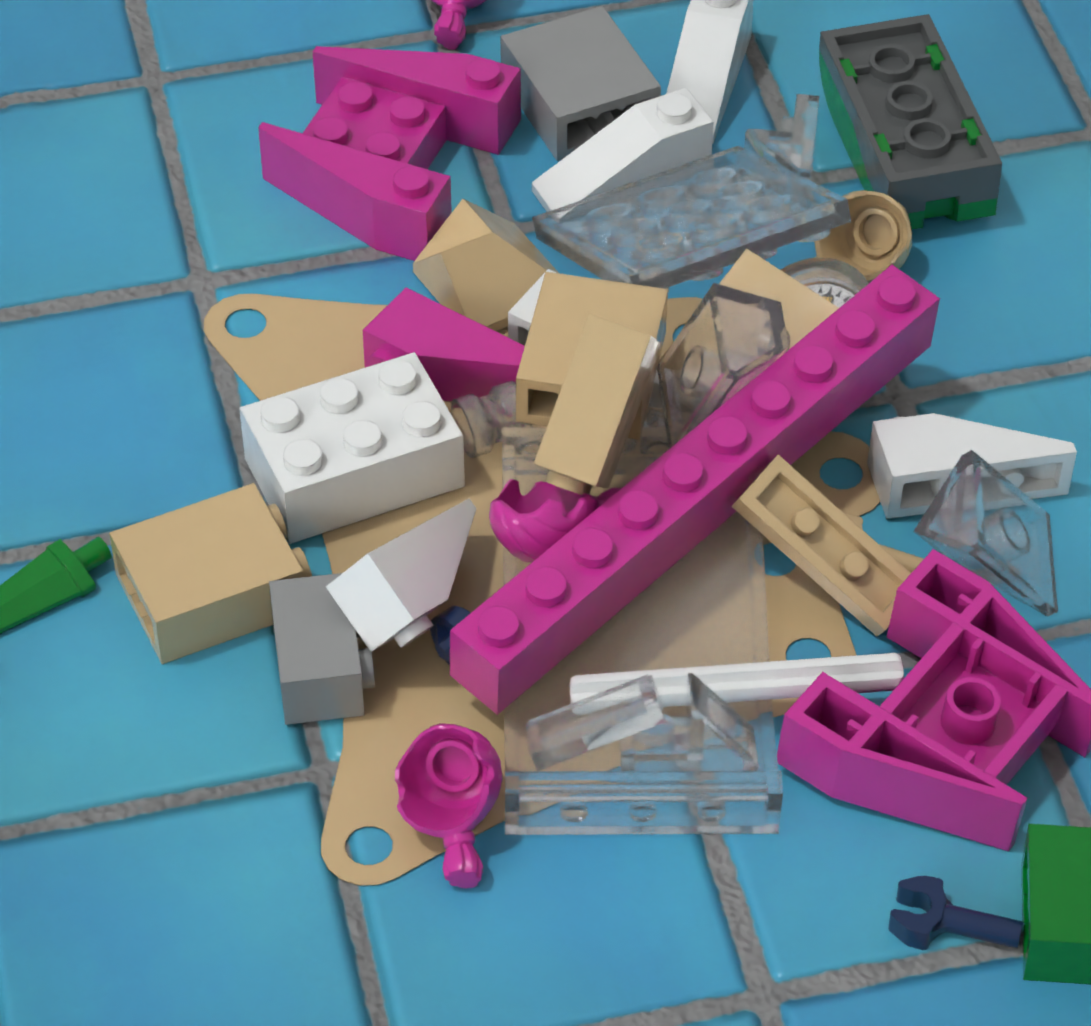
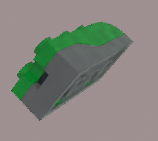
(909, 119)

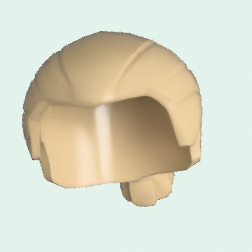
(874, 237)

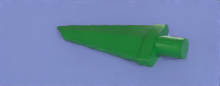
(50, 581)

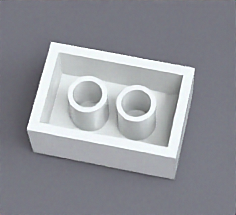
(353, 446)

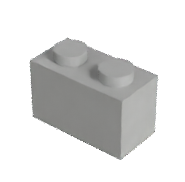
(317, 652)

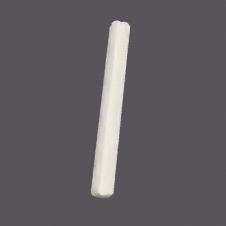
(756, 679)

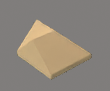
(480, 265)

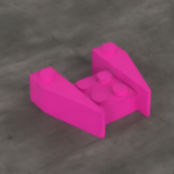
(380, 131)
(956, 720)

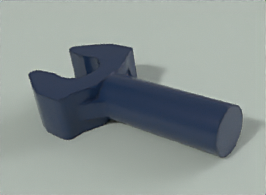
(944, 917)

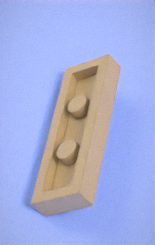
(823, 543)

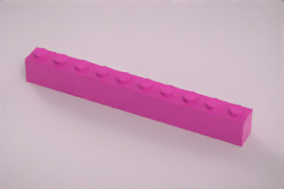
(689, 490)

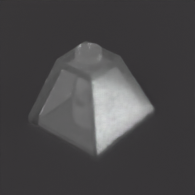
(718, 354)

